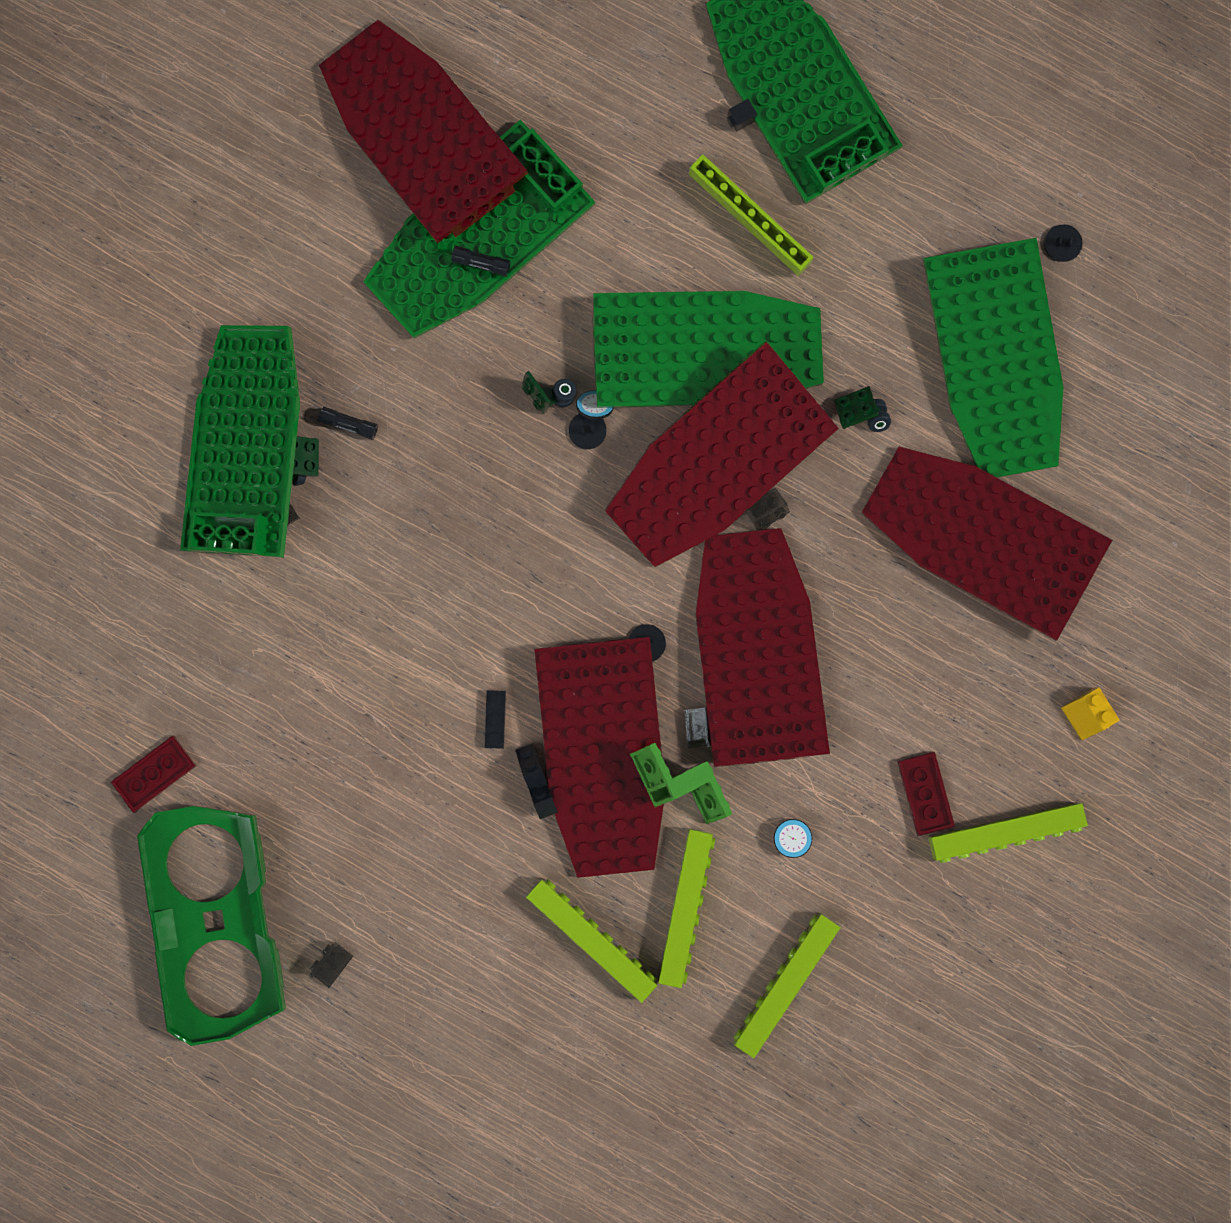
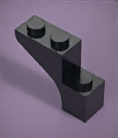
(536, 781)

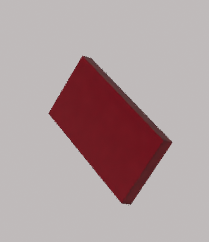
(153, 774)
(925, 794)

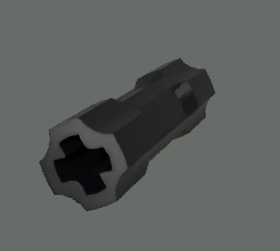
(481, 261)
(335, 419)

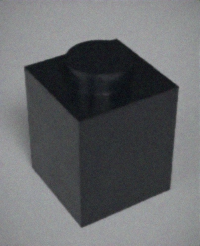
(741, 115)

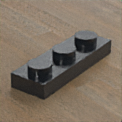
(495, 719)

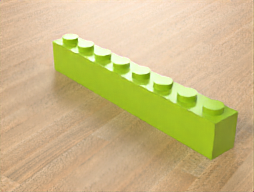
(750, 215)
(1008, 831)
(685, 908)
(592, 940)
(786, 984)

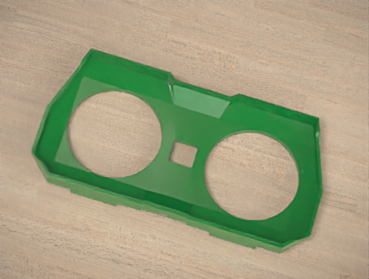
(181, 927)

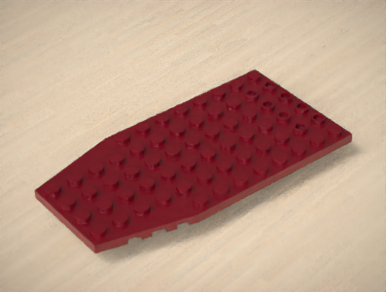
(420, 131)
(719, 457)
(987, 537)
(758, 652)
(594, 714)

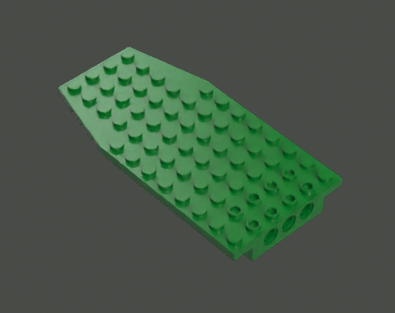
(803, 90)
(417, 274)
(682, 344)
(999, 354)
(243, 445)

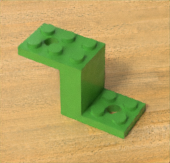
(697, 780)

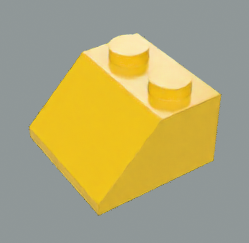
(1090, 713)

